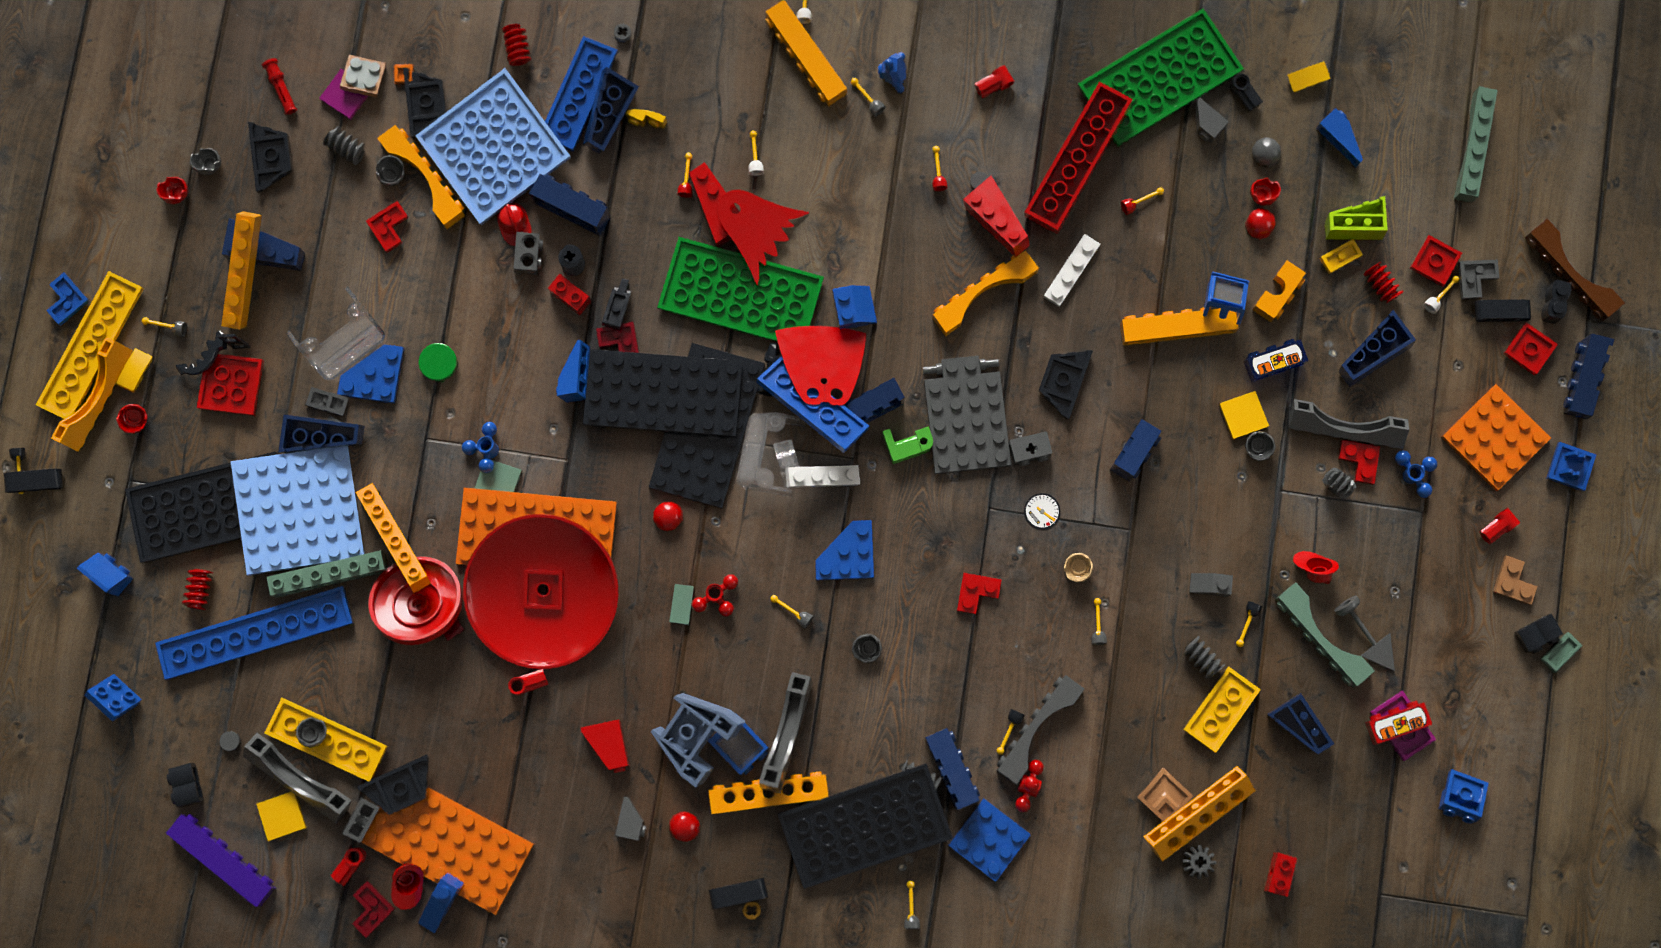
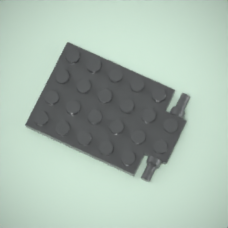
(966, 415)

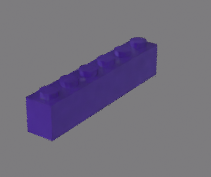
(221, 860)

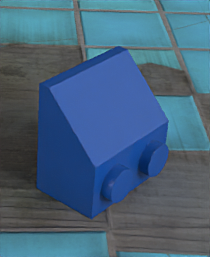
(854, 306)
(106, 573)

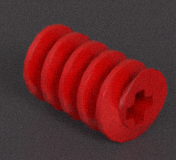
(515, 44)
(1383, 282)
(196, 589)

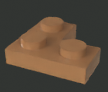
(1509, 583)

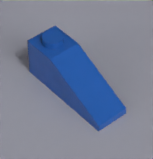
(1339, 133)
(574, 375)
(440, 902)

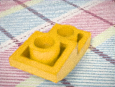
(1309, 76)
(640, 117)
(133, 370)

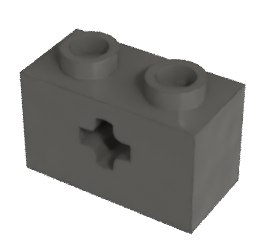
(1038, 441)
(360, 820)

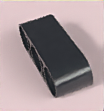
(1503, 310)
(33, 480)
(738, 893)

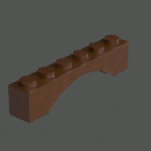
(1599, 299)

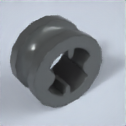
(622, 27)

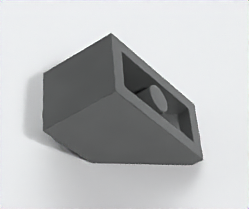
(1208, 121)
(1211, 584)
(630, 821)

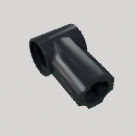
(1246, 94)

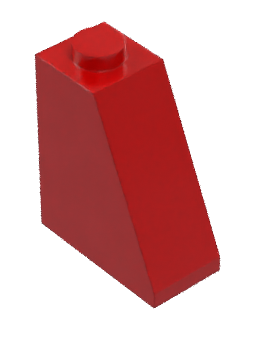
(608, 743)

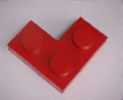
(383, 224)
(1365, 456)
(973, 587)

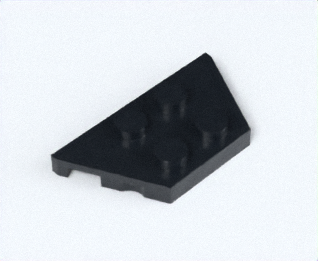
(424, 100)
(269, 155)
(1064, 379)
(400, 786)

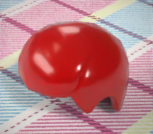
(172, 190)
(1265, 192)
(1260, 223)
(132, 418)
(667, 516)
(684, 826)

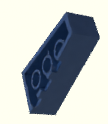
(609, 106)
(270, 250)
(1379, 348)
(1587, 375)
(877, 401)
(311, 433)
(952, 769)

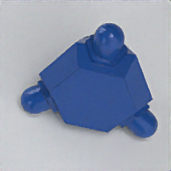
(894, 71)

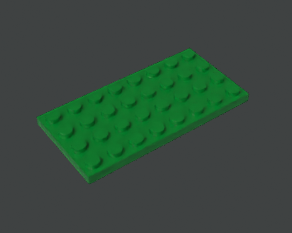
(1167, 73)
(721, 291)

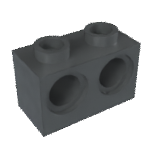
(523, 253)

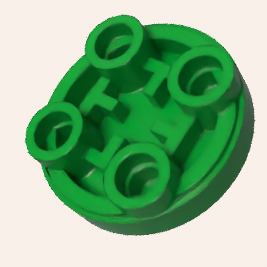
(438, 362)

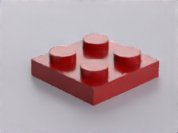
(1435, 260)
(1530, 349)

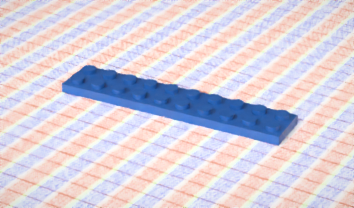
(254, 633)

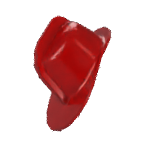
(513, 220)
(1317, 567)
(407, 886)

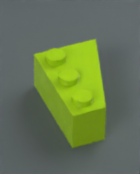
(1358, 222)

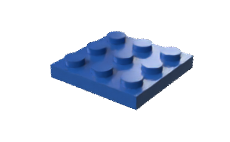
(989, 839)

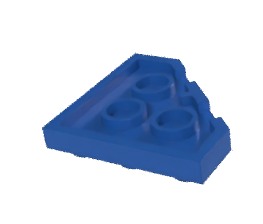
(375, 376)
(848, 555)

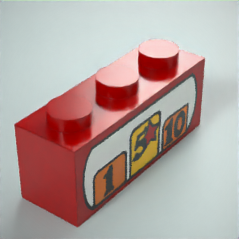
(1398, 722)

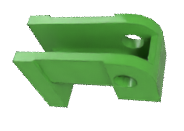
(908, 447)

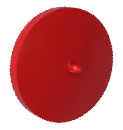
(416, 616)

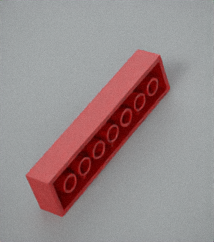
(1078, 157)

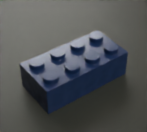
(570, 204)

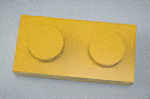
(1341, 256)

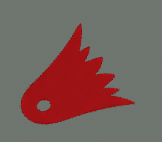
(755, 225)

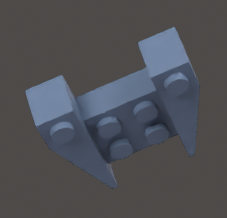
(690, 732)

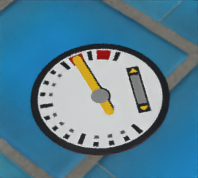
(1042, 511)

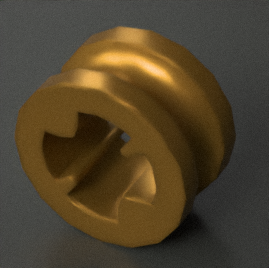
(751, 904)

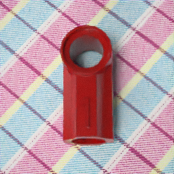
(999, 79)
(1502, 523)
(530, 682)
(348, 866)

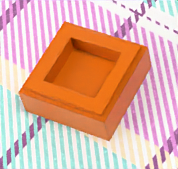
(399, 73)

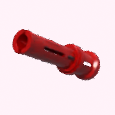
(276, 78)

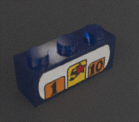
(1275, 360)

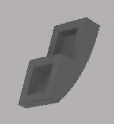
(326, 401)

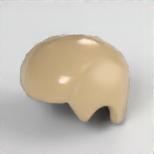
(1078, 567)

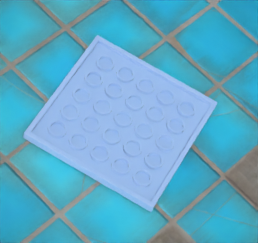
(493, 146)
(297, 509)

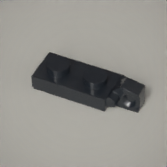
(617, 306)

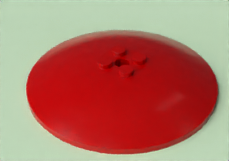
(533, 626)

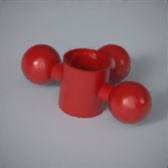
(725, 608)
(1029, 785)

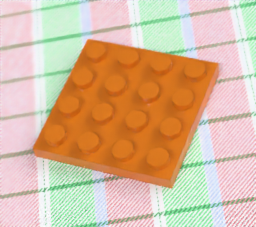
(1496, 437)

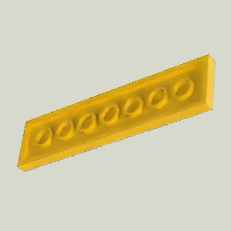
(79, 362)

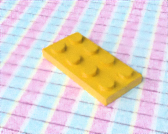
(1221, 709)

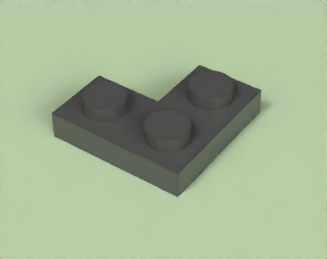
(1471, 275)

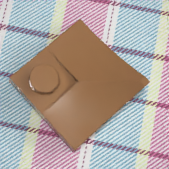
(1164, 795)

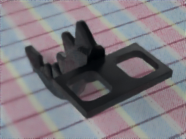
(209, 356)

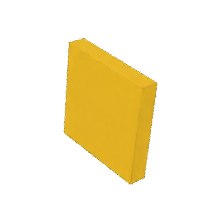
(1243, 415)
(281, 816)

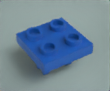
(1571, 466)
(113, 697)

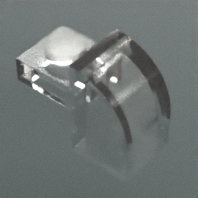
(786, 457)

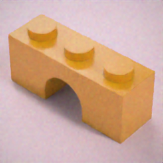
(1271, 305)

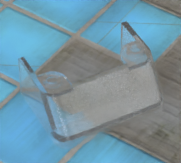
(345, 345)
(750, 473)

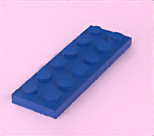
(578, 90)
(831, 421)

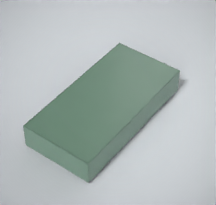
(681, 604)
(1561, 652)

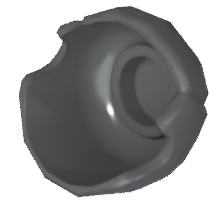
(1266, 152)
(206, 161)
(390, 170)
(1260, 446)
(867, 648)
(311, 732)

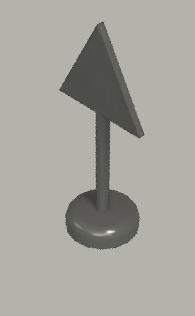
(1382, 650)

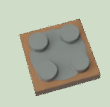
(363, 76)

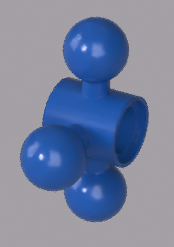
(470, 447)
(1428, 464)

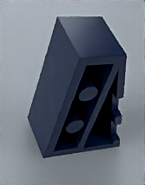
(1136, 451)
(1302, 722)

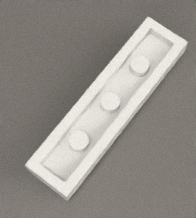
(1071, 270)
(822, 476)

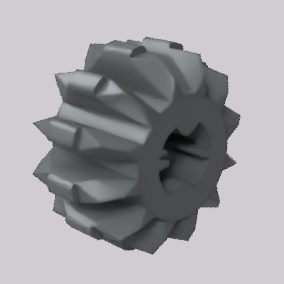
(1339, 483)
(1203, 867)

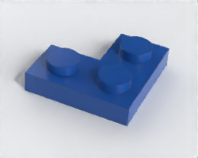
(71, 299)

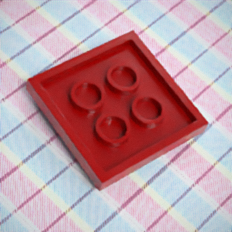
(231, 385)

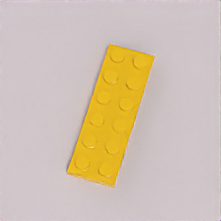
(341, 746)

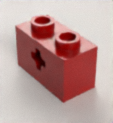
(569, 294)
(1280, 874)

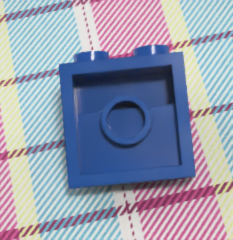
(1463, 797)

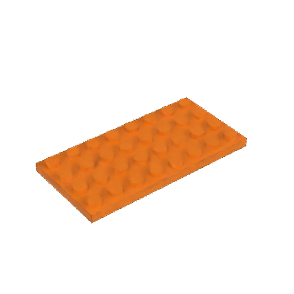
(488, 509)
(452, 840)

